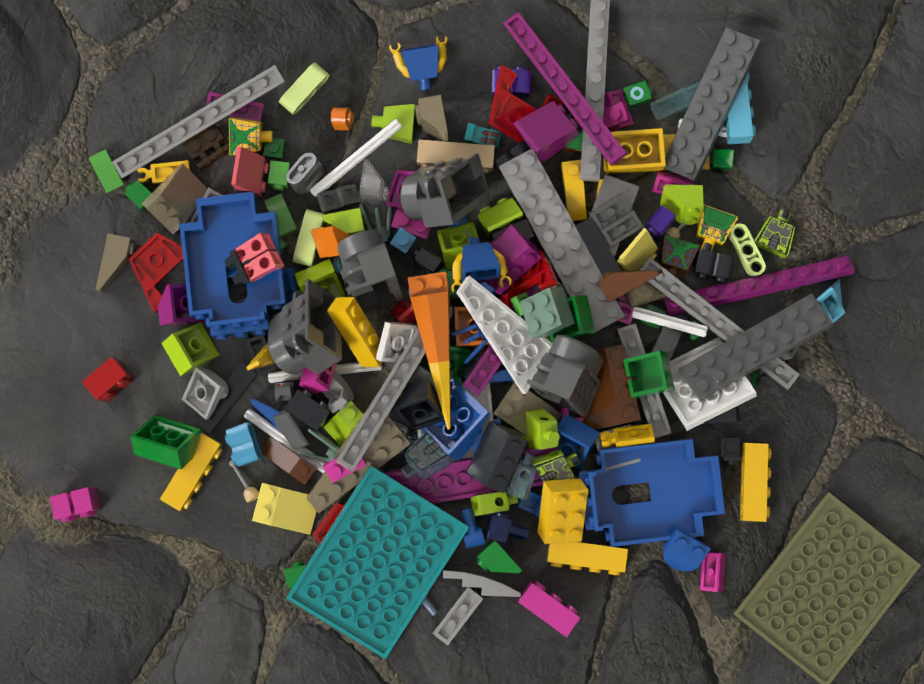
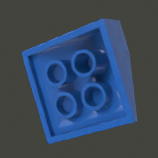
(466, 422)

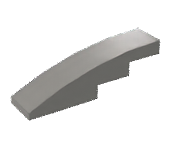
(488, 586)

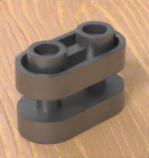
(305, 173)

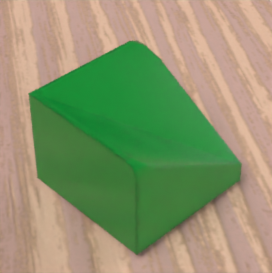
(723, 159)

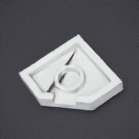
(394, 340)

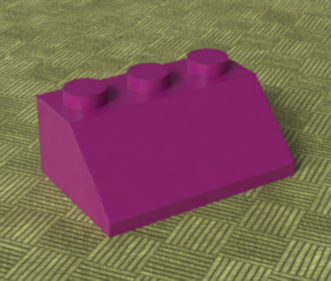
(519, 256)

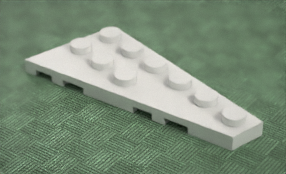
(505, 332)

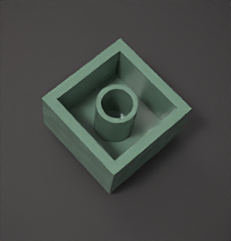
(547, 312)

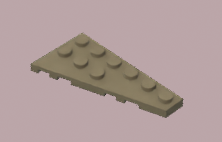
(384, 446)

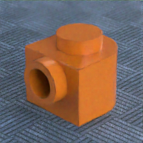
(342, 118)

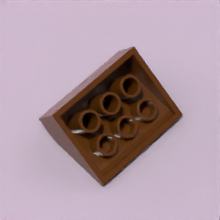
(613, 400)

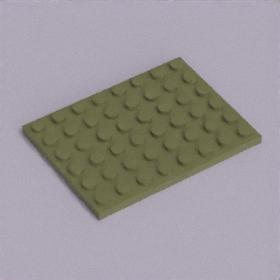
(826, 589)

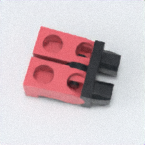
(254, 259)

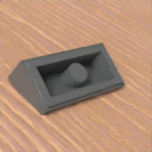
(290, 429)

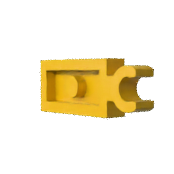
(161, 171)
(628, 436)

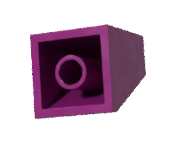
(547, 130)

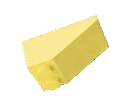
(638, 252)
(284, 509)

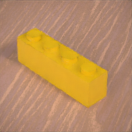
(356, 330)
(188, 479)
(754, 482)
(588, 555)

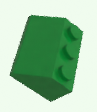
(166, 441)
(496, 559)

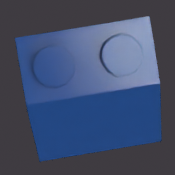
(576, 438)

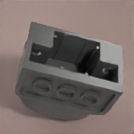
(444, 191)
(368, 270)
(305, 332)
(568, 374)

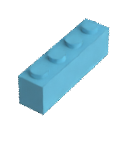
(739, 121)

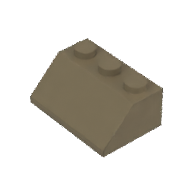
(432, 118)

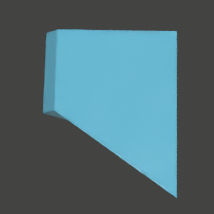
(831, 301)

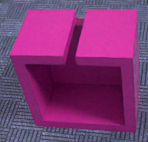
(80, 503)

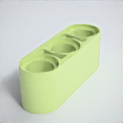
(304, 88)
(747, 240)
(305, 247)

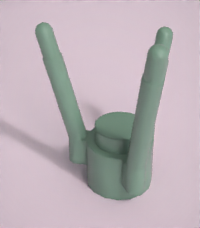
(385, 233)
(331, 452)

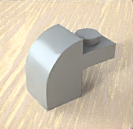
(338, 393)

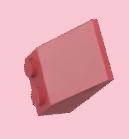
(249, 172)

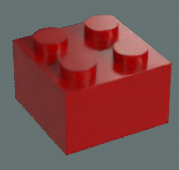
(108, 380)

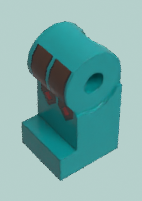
(482, 136)

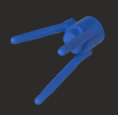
(479, 333)

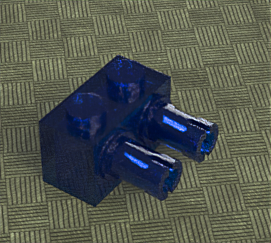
(500, 528)

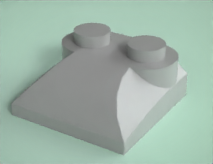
(205, 391)

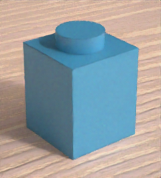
(403, 242)

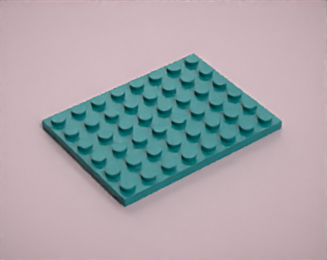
(377, 562)

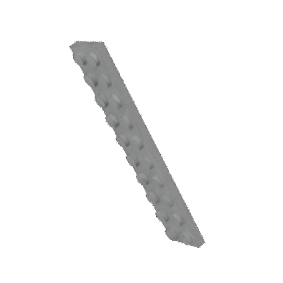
(558, 235)

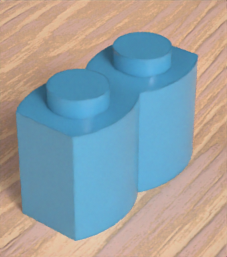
(243, 444)

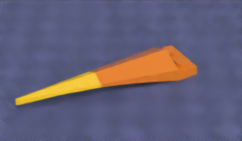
(432, 311)

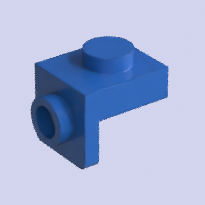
(532, 504)

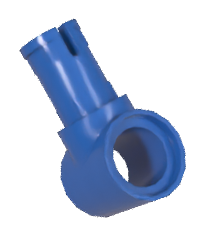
(474, 534)

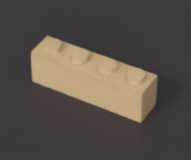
(434, 151)

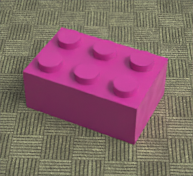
(549, 608)

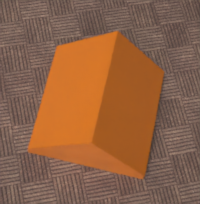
(327, 240)

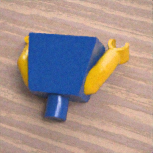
(421, 62)
(480, 263)

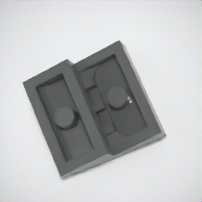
(616, 219)

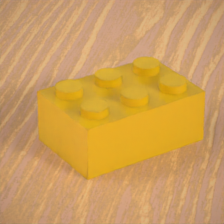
(643, 151)
(562, 511)

